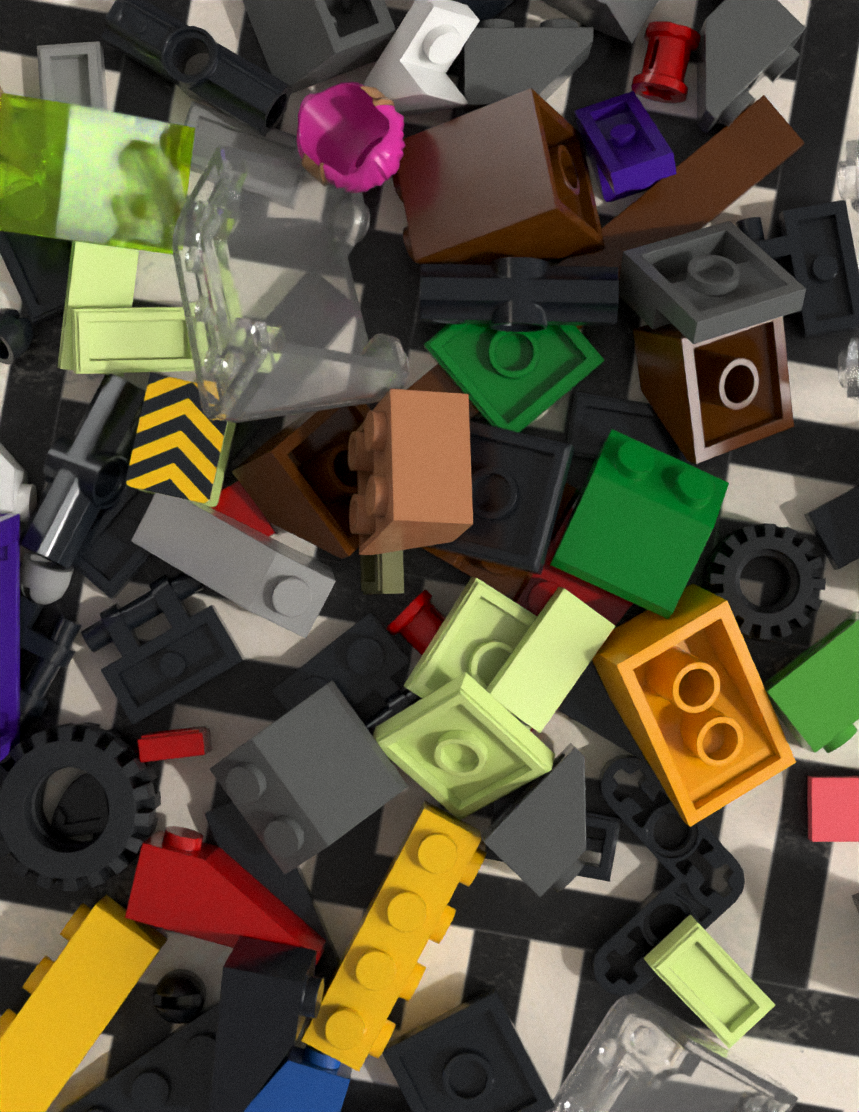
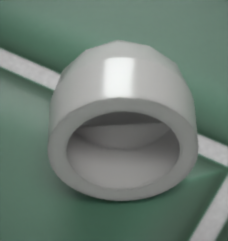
(43, 579)

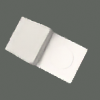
(420, 54)

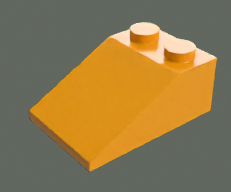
(694, 703)

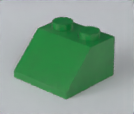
(640, 524)

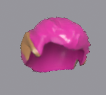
(350, 137)

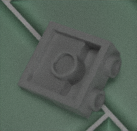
(707, 283)

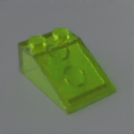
(91, 174)

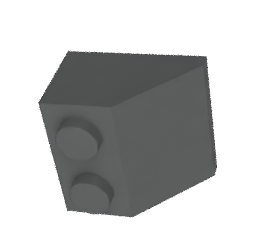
(309, 778)

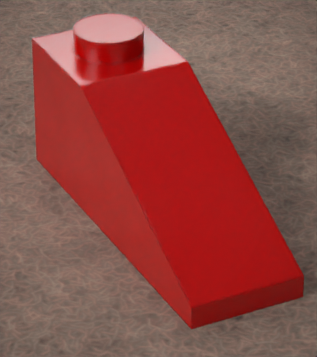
(209, 895)

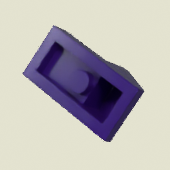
(624, 146)

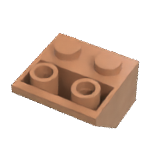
(411, 472)

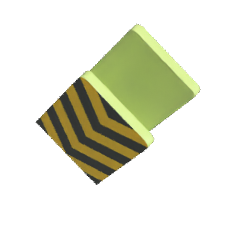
(177, 445)

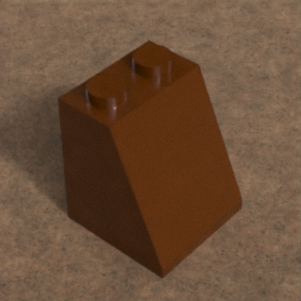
(498, 187)

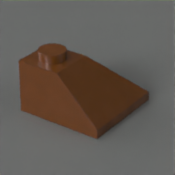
(716, 390)
(305, 478)

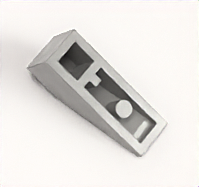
(237, 561)

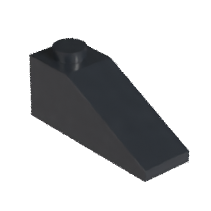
(261, 1011)

